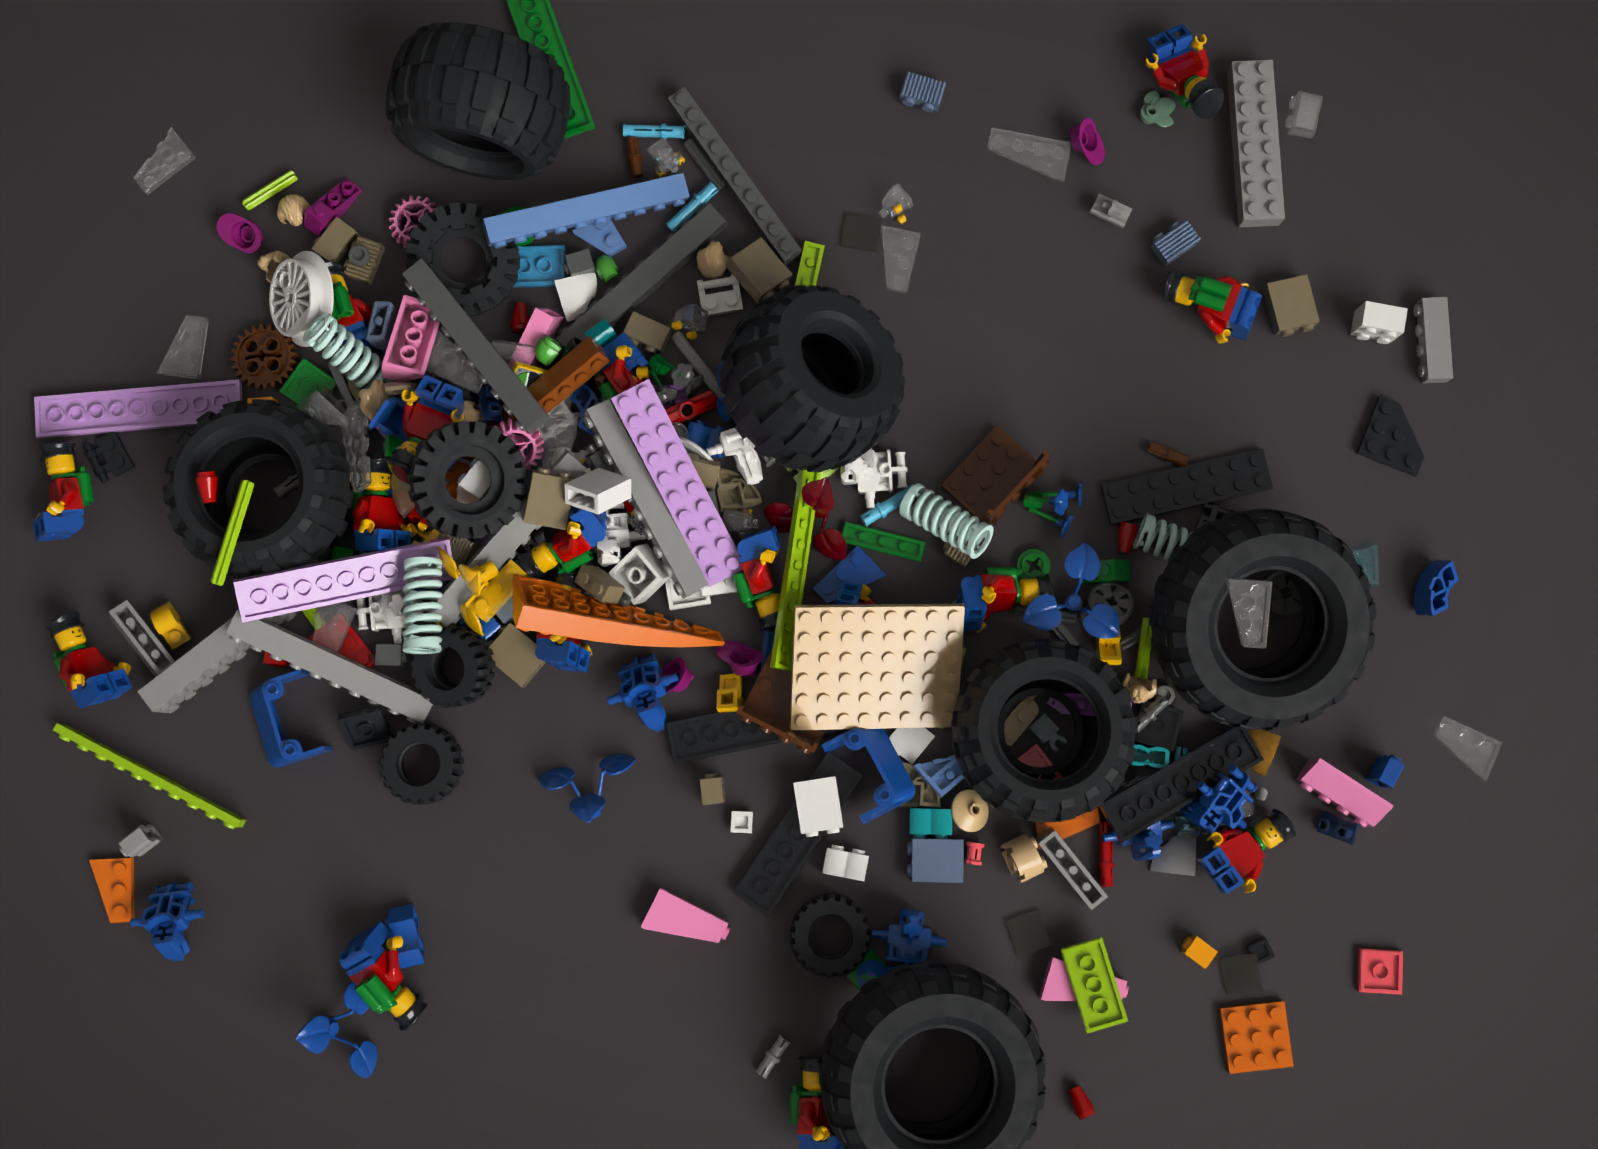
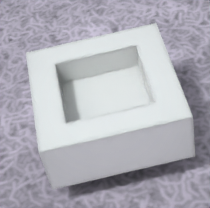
(741, 822)

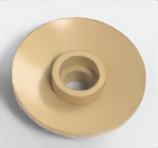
(963, 813)

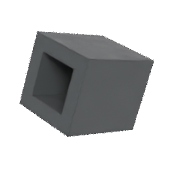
(579, 263)
(390, 655)

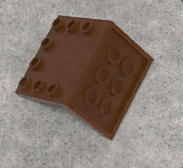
(994, 476)
(770, 708)

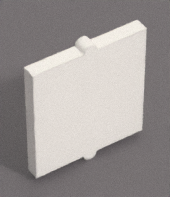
(910, 742)

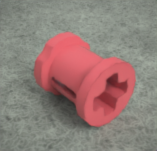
(973, 853)

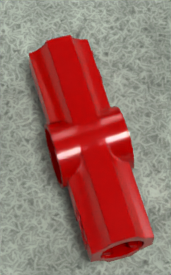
(697, 405)

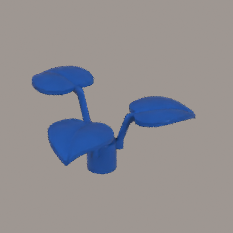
(1044, 611)
(590, 804)
(318, 1031)

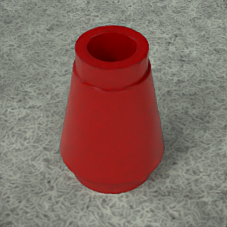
(519, 318)
(207, 486)
(1126, 536)
(1081, 1103)

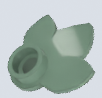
(1159, 108)

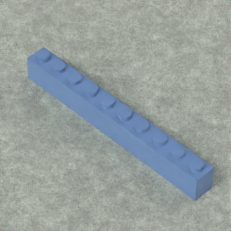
(585, 209)

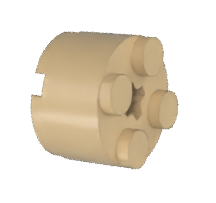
(1023, 858)

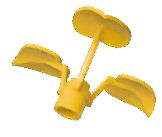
(473, 579)

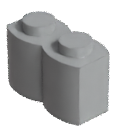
(140, 841)

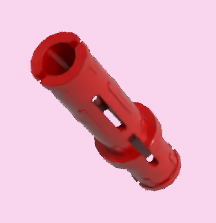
(1106, 862)

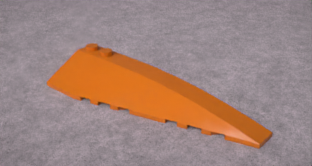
(557, 611)

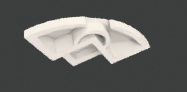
(576, 294)

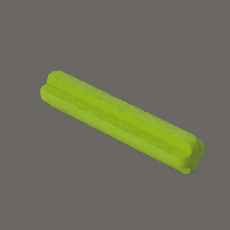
(269, 190)
(1144, 650)

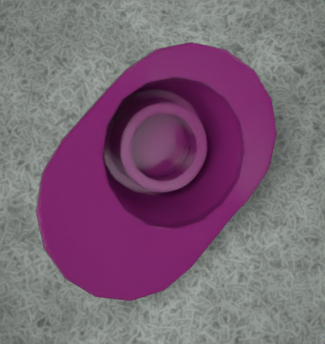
(1087, 140)
(240, 232)
(741, 658)
(678, 666)

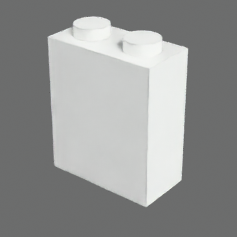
(598, 490)
(818, 806)

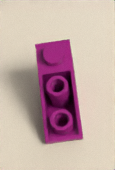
(330, 205)

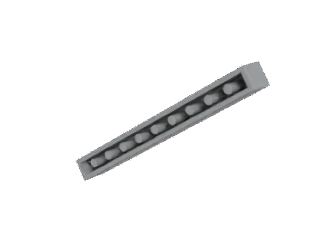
(645, 499)
(499, 547)
(332, 666)

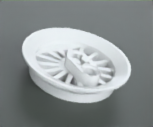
(307, 294)

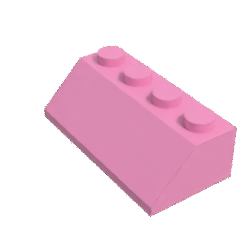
(410, 342)
(1343, 792)

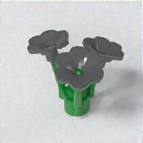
(681, 375)

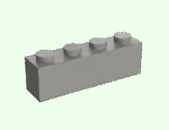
(1434, 340)
(141, 638)
(1071, 868)

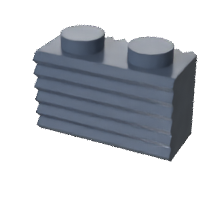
(922, 92)
(1175, 242)
(381, 324)

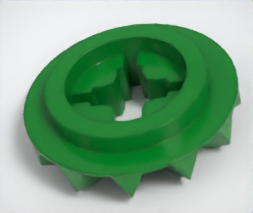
(1031, 556)

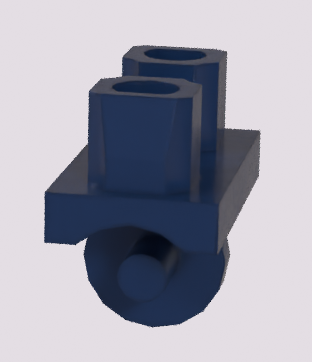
(489, 406)
(1338, 827)

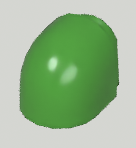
(606, 268)
(547, 350)

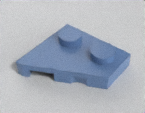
(603, 237)
(941, 774)

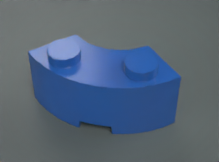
(584, 399)
(1434, 587)
(405, 923)

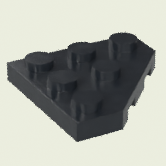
(1391, 439)

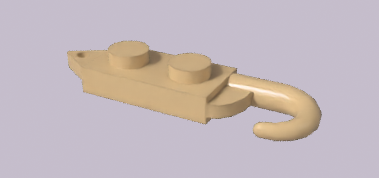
(1020, 719)

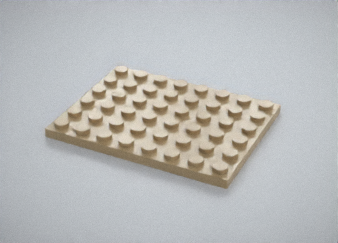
(875, 666)

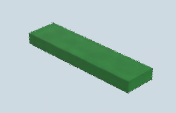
(883, 542)

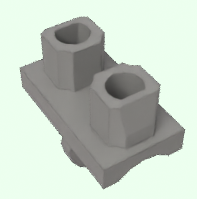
(1111, 210)

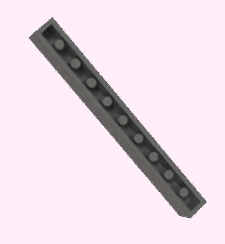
(734, 176)
(648, 273)
(476, 346)

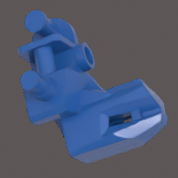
(642, 689)
(1222, 802)
(1148, 839)
(168, 919)
(909, 939)

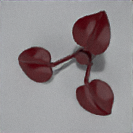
(820, 497)

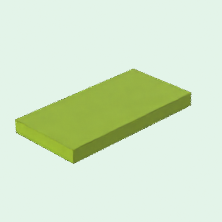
(1094, 985)

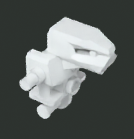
(743, 453)
(874, 473)
(616, 538)
(385, 613)

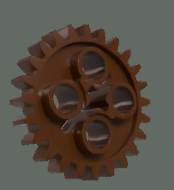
(264, 375)

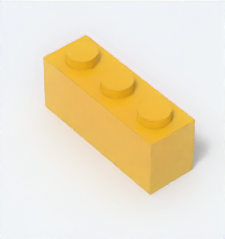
(496, 592)

